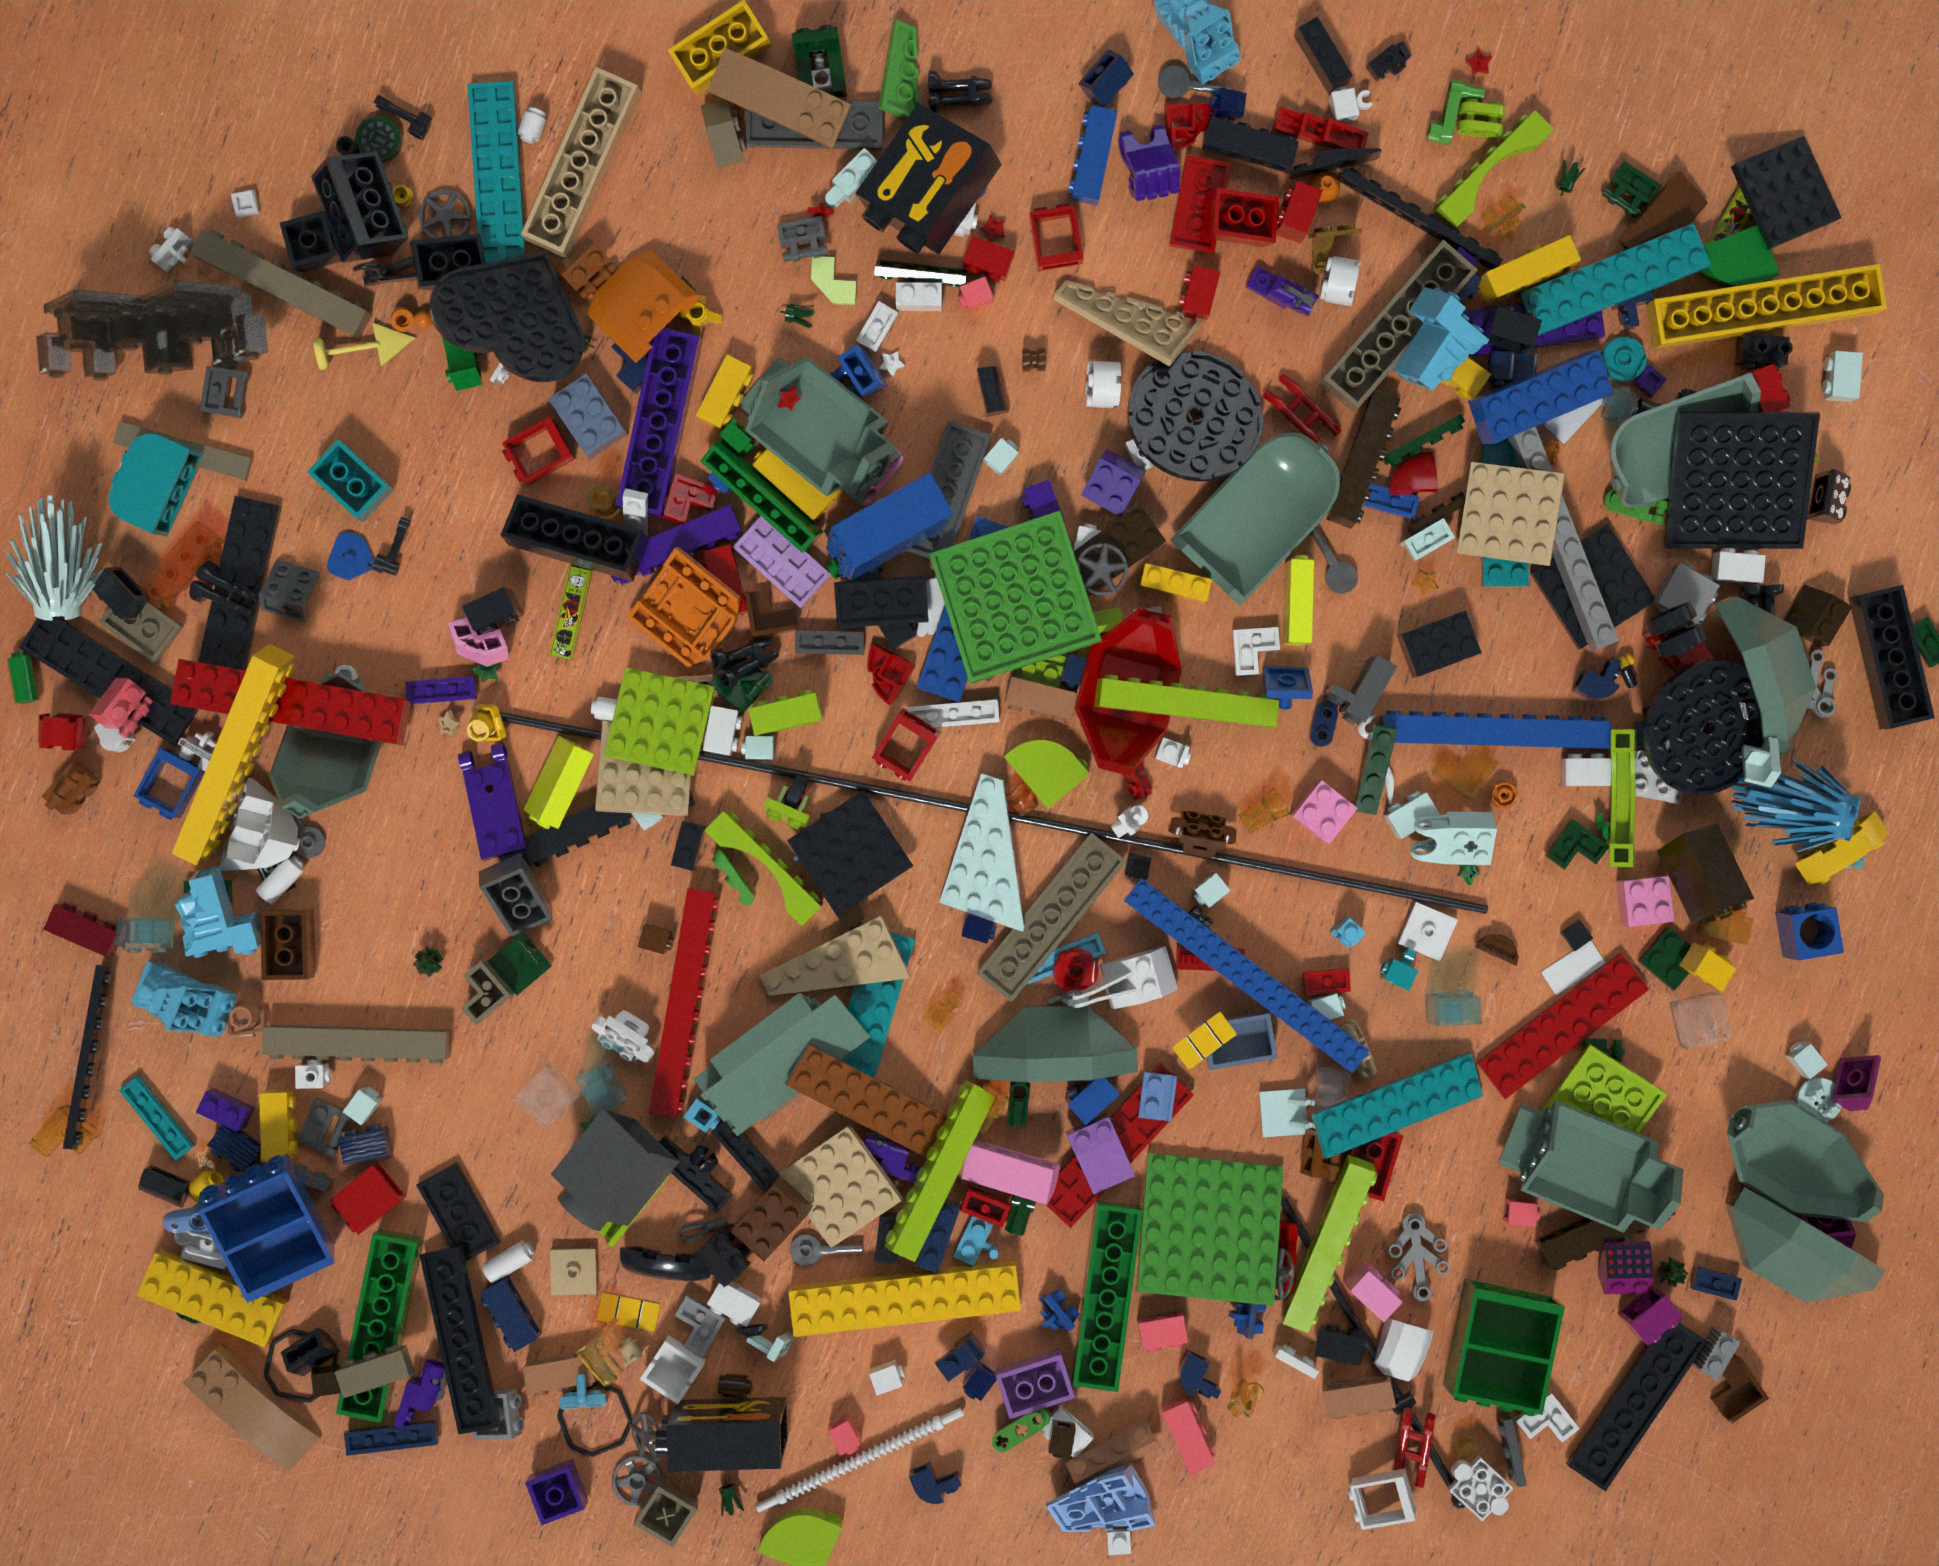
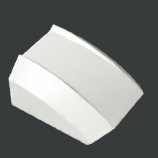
(1402, 1349)

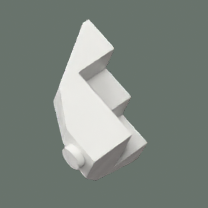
(260, 832)

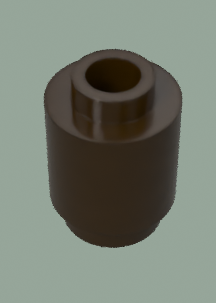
(734, 1385)

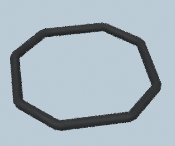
(268, 1362)
(621, 1442)

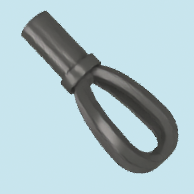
(710, 1225)

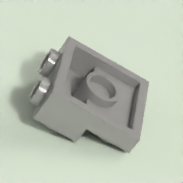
(511, 1423)

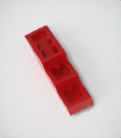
(1319, 131)

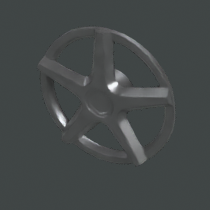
(444, 214)
(1102, 569)
(1283, 1273)
(647, 1436)
(637, 1479)

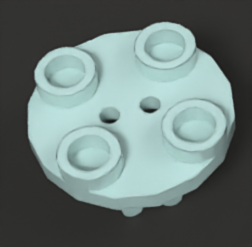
(1811, 1092)

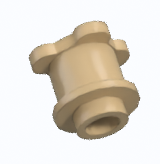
(630, 1351)

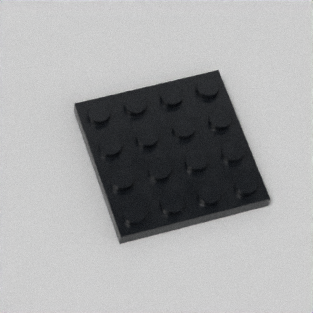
(1786, 192)
(1616, 578)
(850, 853)

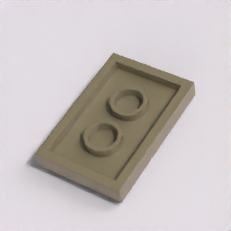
(147, 633)

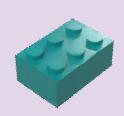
(350, 480)

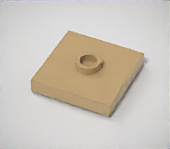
(573, 1271)

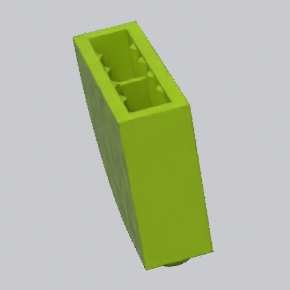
(1047, 769)
(801, 1537)

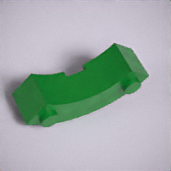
(463, 367)

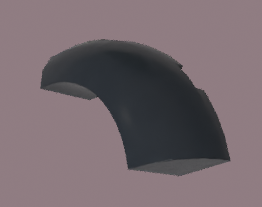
(663, 1266)

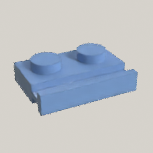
(1157, 1096)

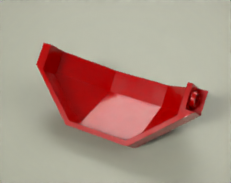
(1135, 648)

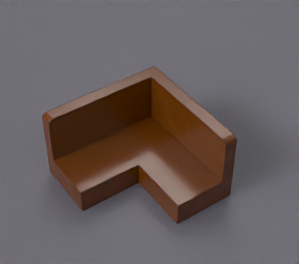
(764, 620)
(1742, 1392)

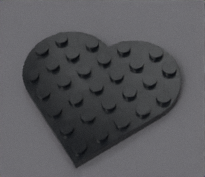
(513, 311)

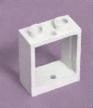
(1382, 1519)

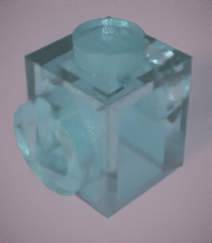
(1619, 405)

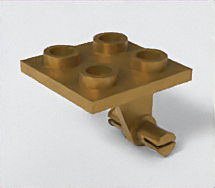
(1322, 243)

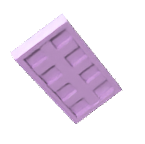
(781, 562)

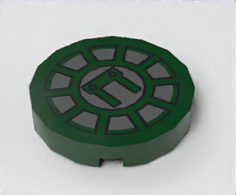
(379, 135)

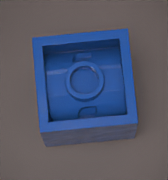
(1828, 937)

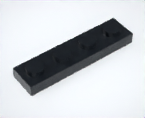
(747, 1155)

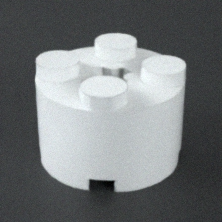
(1342, 280)
(1103, 384)

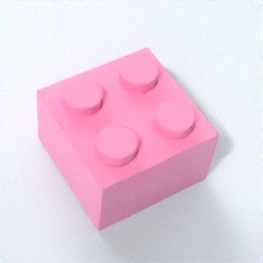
(1323, 811)
(1645, 900)
(1369, 1288)

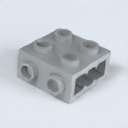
(1686, 585)

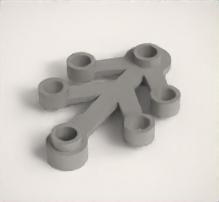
(1825, 696)
(1417, 1253)

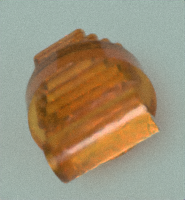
(1022, 799)

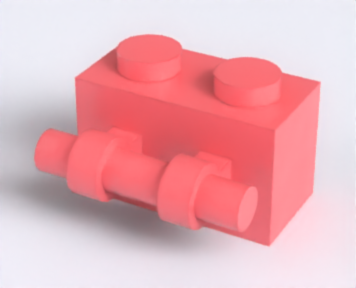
(118, 703)

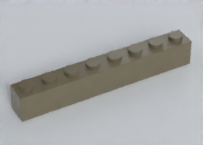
(280, 283)
(356, 1042)

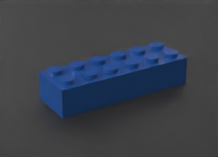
(1540, 397)

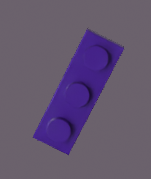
(441, 690)

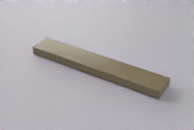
(212, 458)

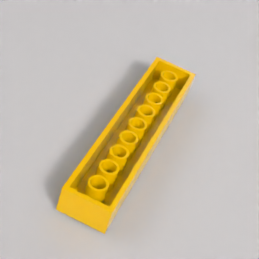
(1766, 306)
(234, 754)
(904, 1298)

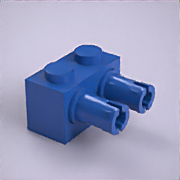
(861, 370)

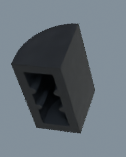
(992, 390)
(164, 1185)
(309, 1352)

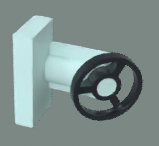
(773, 1350)

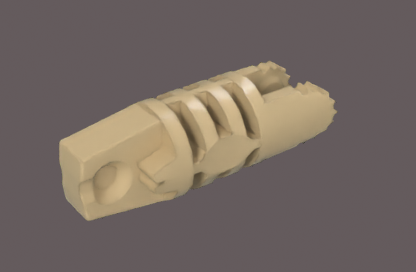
(1367, 1066)

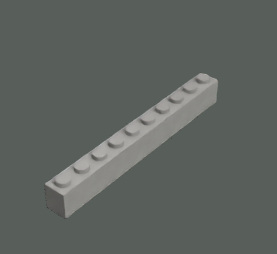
(1569, 552)

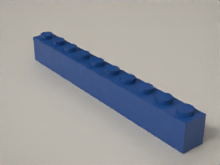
(1500, 731)

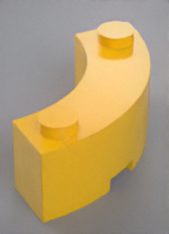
(1828, 859)

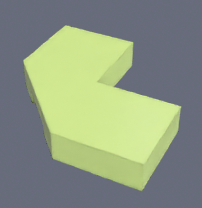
(836, 291)

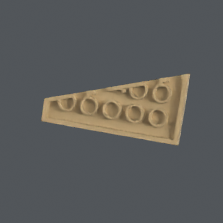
(1134, 321)
(851, 959)

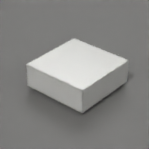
(245, 203)

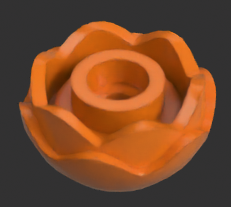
(1552, 449)
(1510, 795)

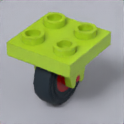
(794, 796)

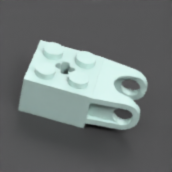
(1456, 838)

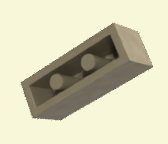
(374, 1370)

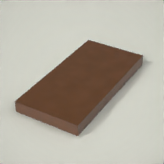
(1668, 211)

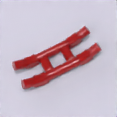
(1301, 397)
(1426, 1439)

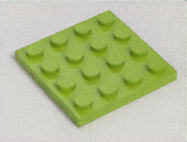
(659, 721)
(1608, 1090)

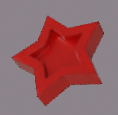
(1479, 63)
(820, 211)
(993, 228)
(788, 398)

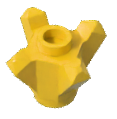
(700, 316)

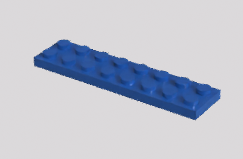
(944, 668)

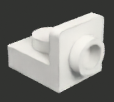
(1173, 753)

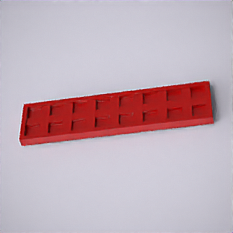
(1562, 1026)
(1072, 1191)

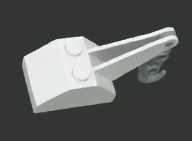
(1128, 981)

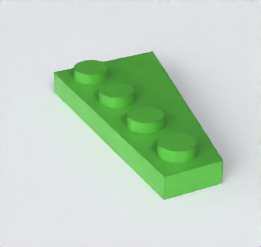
(900, 73)

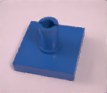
(1287, 684)

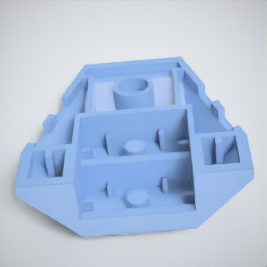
(1106, 1501)

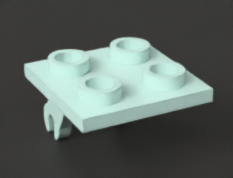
(1284, 1112)

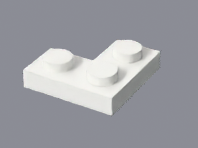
(1248, 644)
(1553, 1416)

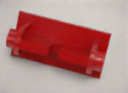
(1138, 785)

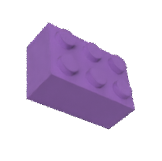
(1034, 1383)

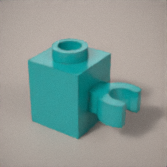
(1400, 971)

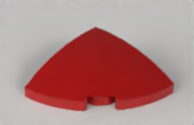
(1185, 123)
(1415, 475)
(889, 672)

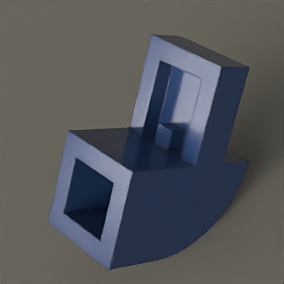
(1628, 316)
(632, 373)
(1599, 686)
(962, 1357)
(1191, 1373)
(929, 1487)

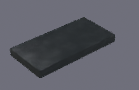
(881, 602)
(458, 1211)

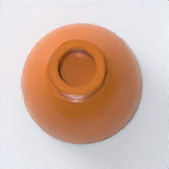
(1328, 183)

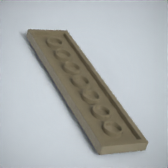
(1052, 917)

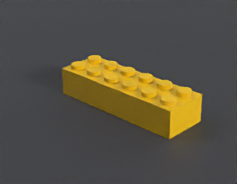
(210, 1298)

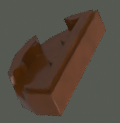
(1499, 946)

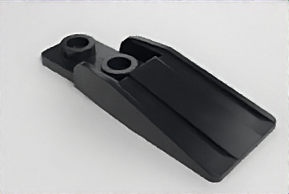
(1334, 160)

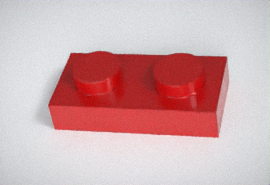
(1326, 981)

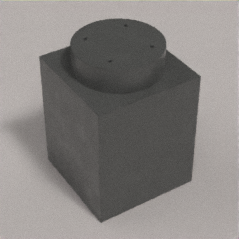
(612, 1171)

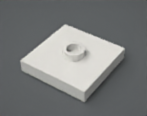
(1427, 931)

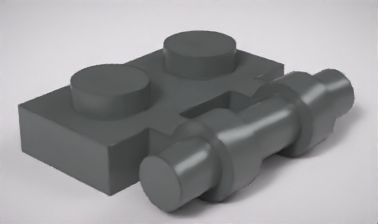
(800, 233)

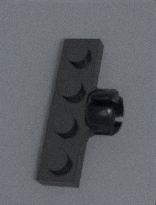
(696, 1174)

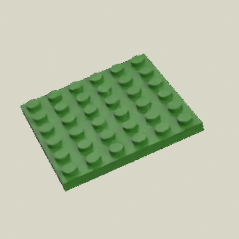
(1015, 597)
(1210, 1229)

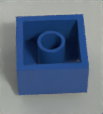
(1091, 1098)

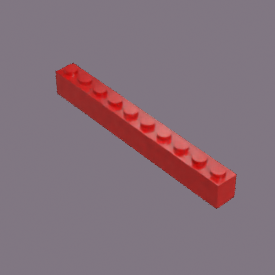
(683, 1002)

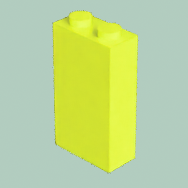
(1298, 601)
(558, 783)

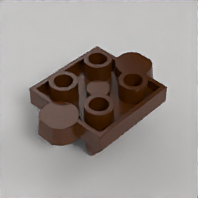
(1202, 831)

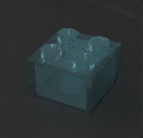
(144, 932)
(1453, 1008)
(601, 1087)

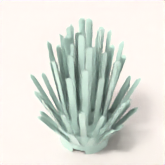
(53, 572)

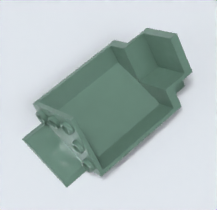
(828, 435)
(751, 1072)
(1592, 1167)

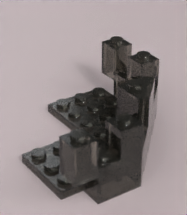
(160, 322)

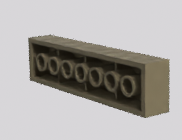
(1394, 328)

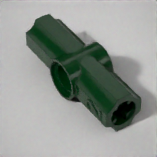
(1018, 1105)
(1019, 1215)

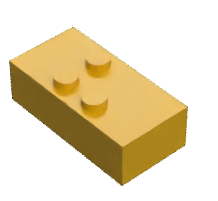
(701, 51)
(1529, 270)

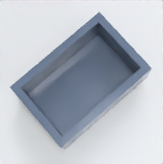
(588, 416)
(1251, 1044)

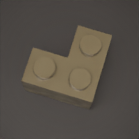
(721, 128)
(491, 992)

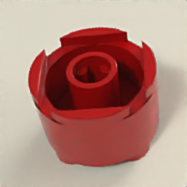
(62, 730)

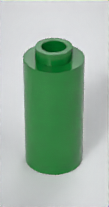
(22, 678)

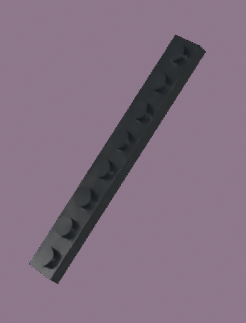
(1411, 213)
(86, 1066)

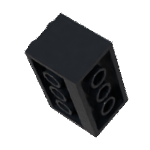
(359, 206)

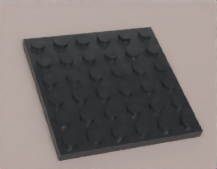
(1741, 480)

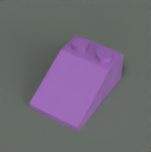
(1100, 1153)

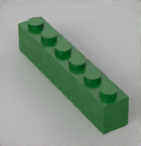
(761, 496)

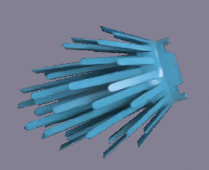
(1805, 809)

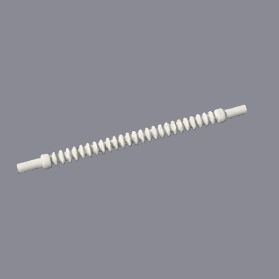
(783, 1495)

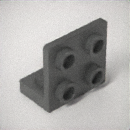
(288, 590)

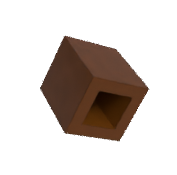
(656, 939)

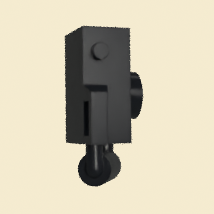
(1388, 60)

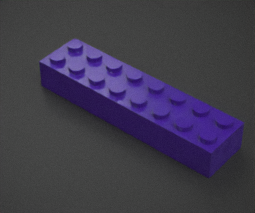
(660, 417)

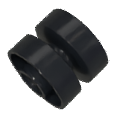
(1678, 636)

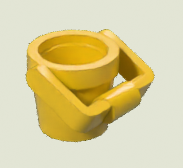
(485, 722)

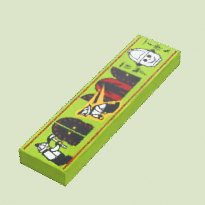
(1732, 219)
(571, 612)

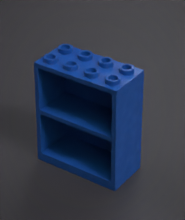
(888, 527)
(266, 1227)

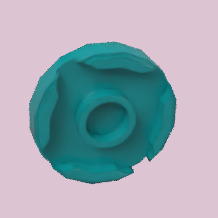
(1624, 359)

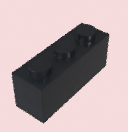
(1323, 55)

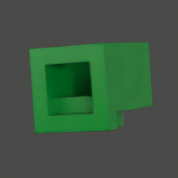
(737, 438)

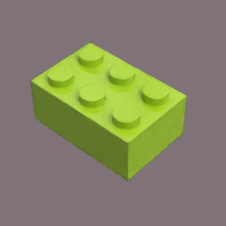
(785, 713)

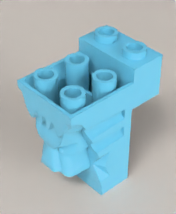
(1202, 33)
(1441, 341)
(210, 918)
(183, 1001)

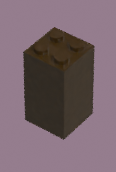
(1705, 875)

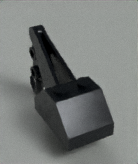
(430, 259)

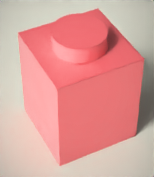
(975, 294)
(1521, 1212)
(845, 1435)

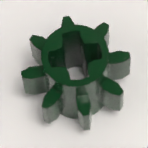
(428, 961)
(1672, 1272)

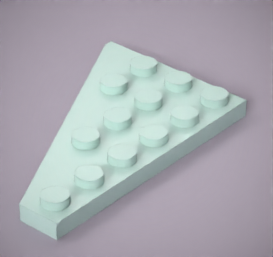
(984, 866)

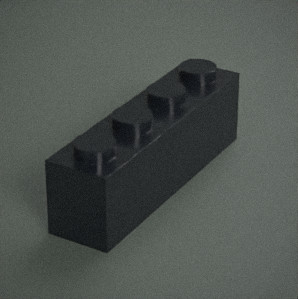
(1250, 144)

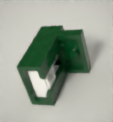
(816, 44)

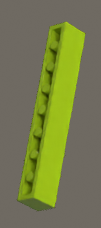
(1188, 703)
(939, 1171)
(1328, 1243)

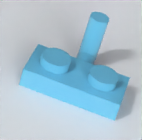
(974, 1241)
(579, 1399)

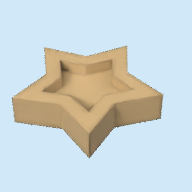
(448, 724)

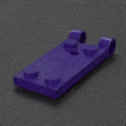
(494, 813)

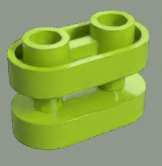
(1488, 111)

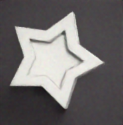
(891, 363)

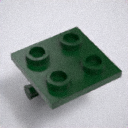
(747, 689)
(519, 963)

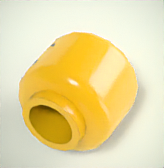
(203, 1180)

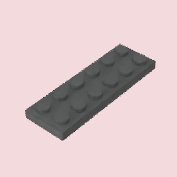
(860, 131)
(955, 474)

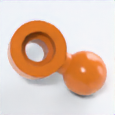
(422, 319)

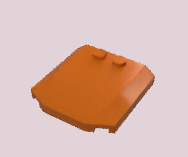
(640, 302)
(686, 609)

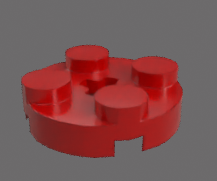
(1071, 958)

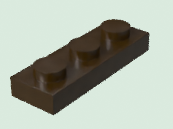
(1439, 513)

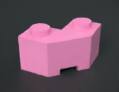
(483, 649)

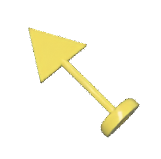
(387, 342)

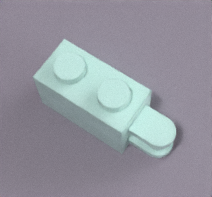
(850, 179)

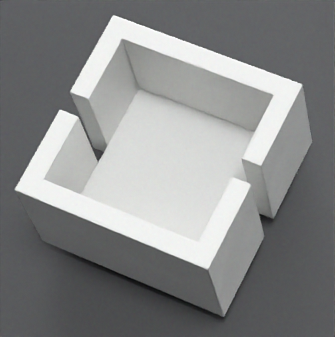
(671, 1369)

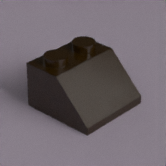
(1817, 615)

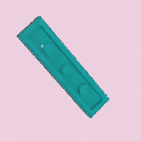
(157, 1117)

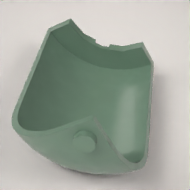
(1645, 442)
(1261, 513)

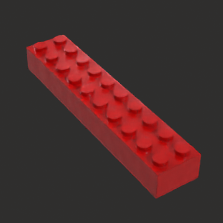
(301, 705)

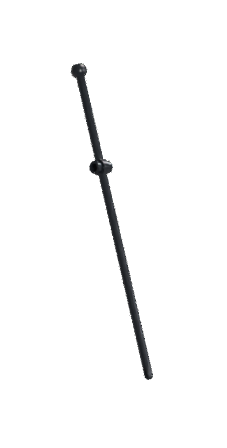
(1402, 1400)

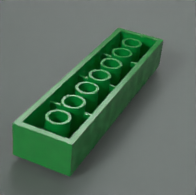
(1107, 1295)
(381, 1313)

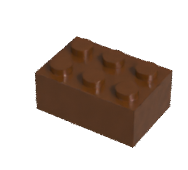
(287, 944)
(771, 1218)

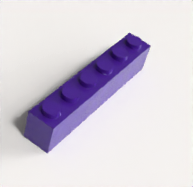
(690, 537)

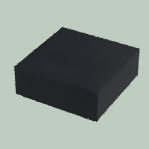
(1137, 866)
(1576, 935)

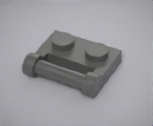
(217, 389)
(317, 1126)

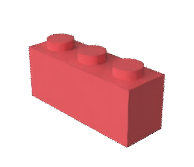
(1189, 1434)

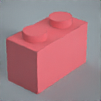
(1162, 1331)

